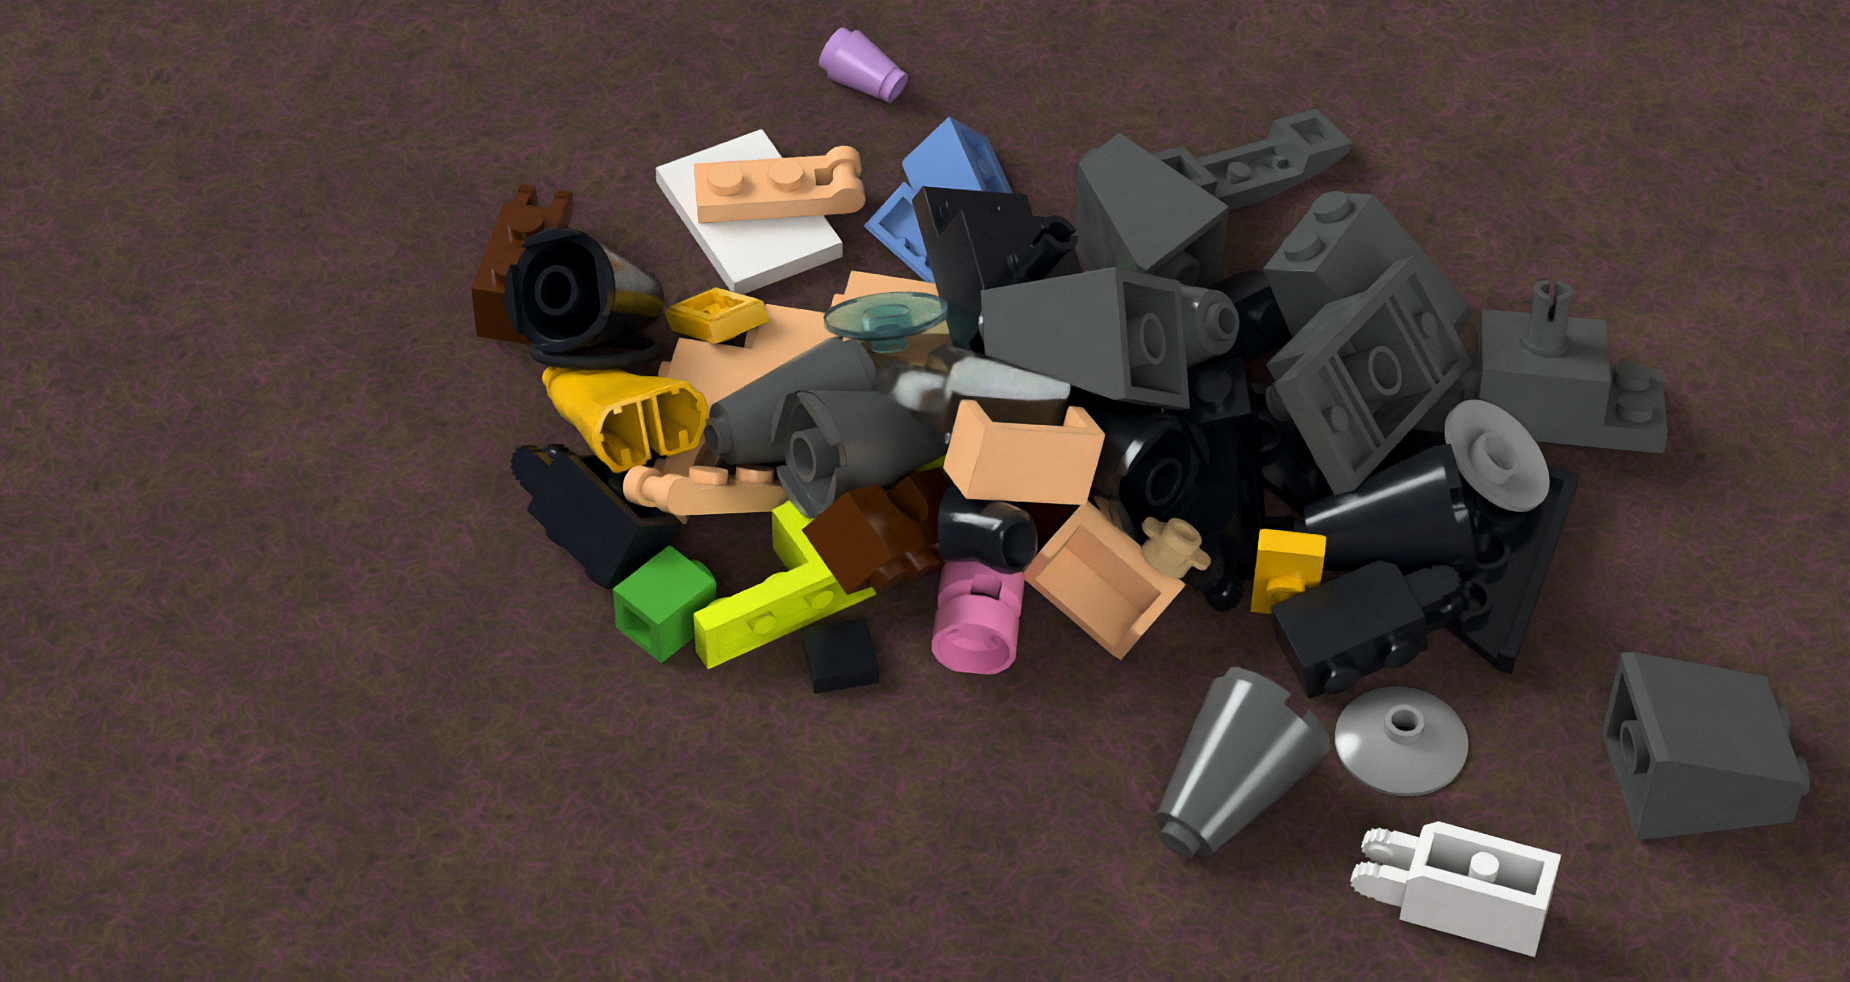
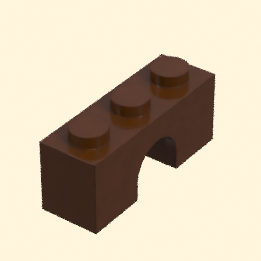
(881, 536)

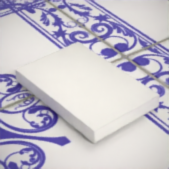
(748, 251)

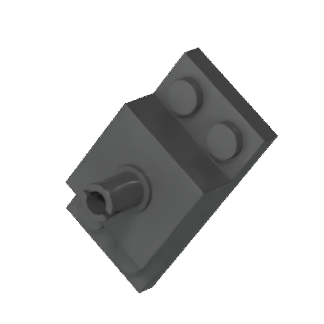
(1366, 372)
(1559, 379)

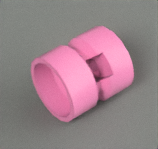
(977, 618)

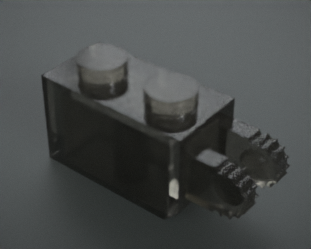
(955, 374)

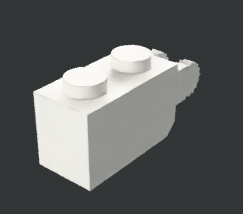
(1461, 883)

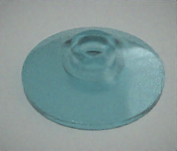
(886, 318)

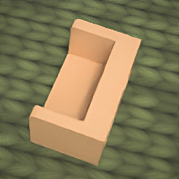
(1023, 459)
(1101, 580)

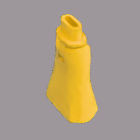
(628, 413)

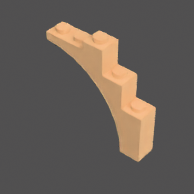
(723, 368)

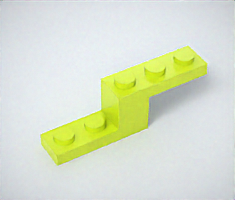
(784, 599)

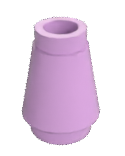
(861, 65)

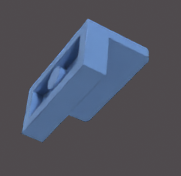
(955, 159)

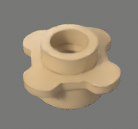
(1173, 547)

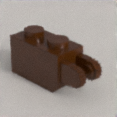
(514, 226)

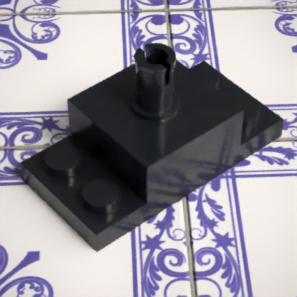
(985, 244)

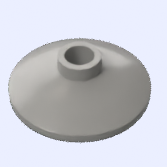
(1497, 455)
(1397, 759)

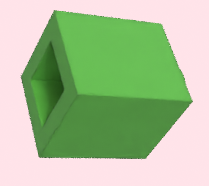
(659, 602)

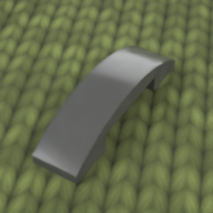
(1254, 172)

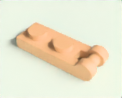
(780, 187)
(706, 490)

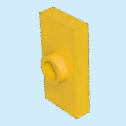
(716, 315)
(1285, 567)

